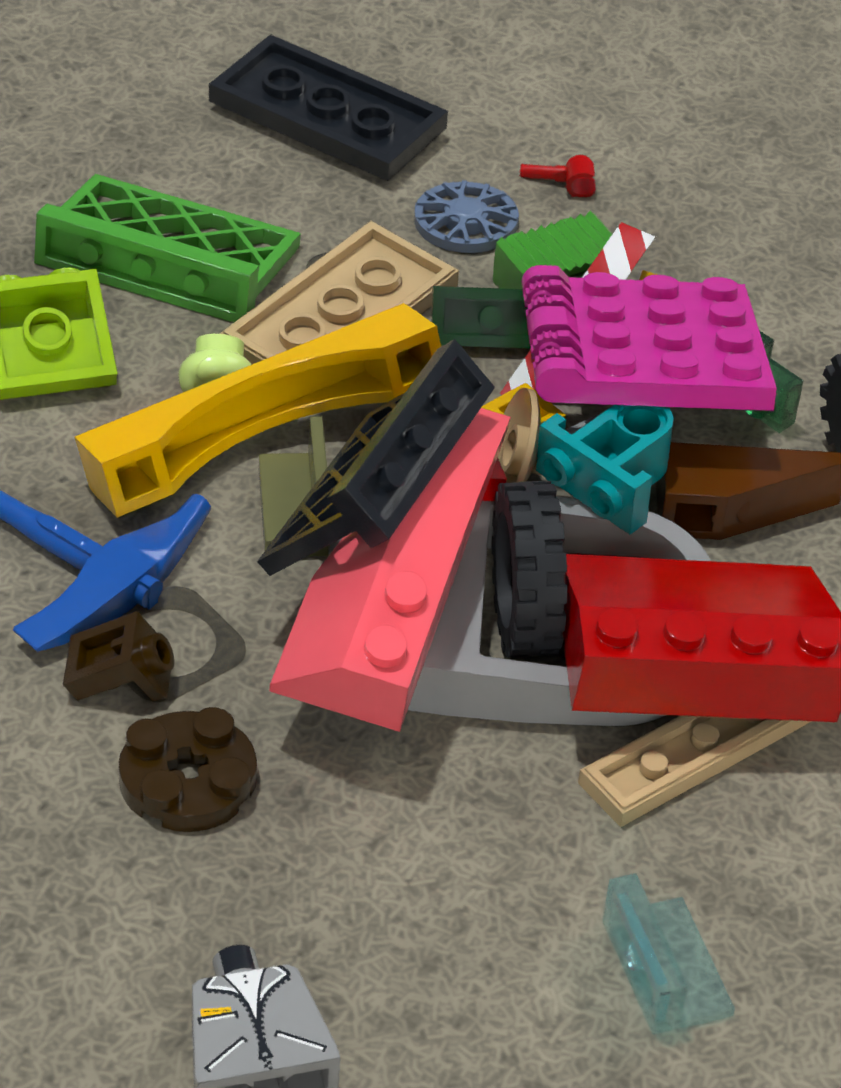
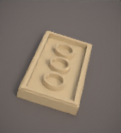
(344, 286)

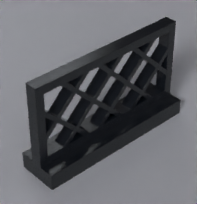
(386, 461)

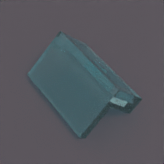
(663, 958)

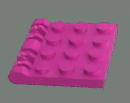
(645, 341)

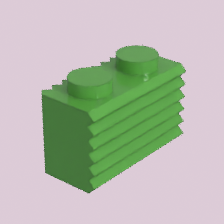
(566, 244)

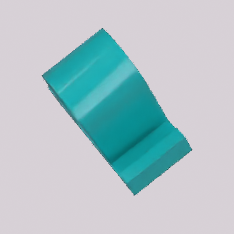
(609, 460)

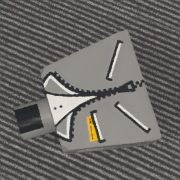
(259, 1028)

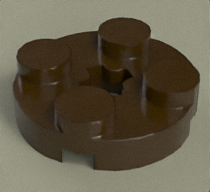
(201, 738)

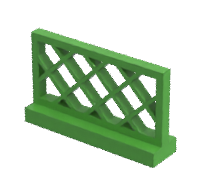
(168, 269)

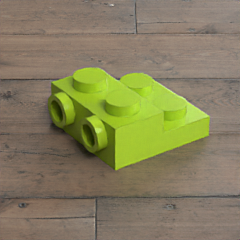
(53, 334)

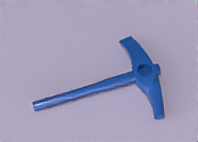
(110, 576)

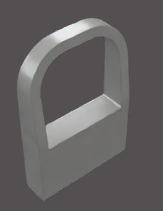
(470, 685)

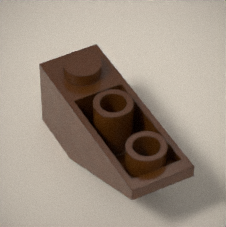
(741, 488)

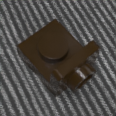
(116, 655)

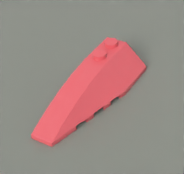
(378, 607)

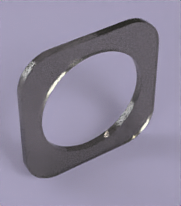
(229, 644)

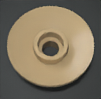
(520, 443)

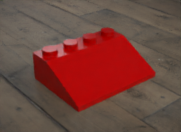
(701, 639)

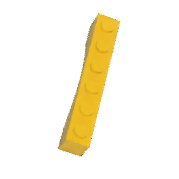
(166, 443)

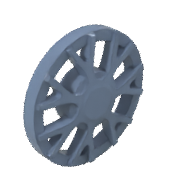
(465, 216)

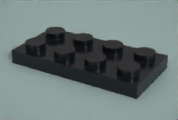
(328, 107)

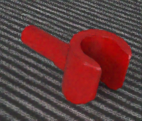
(577, 174)

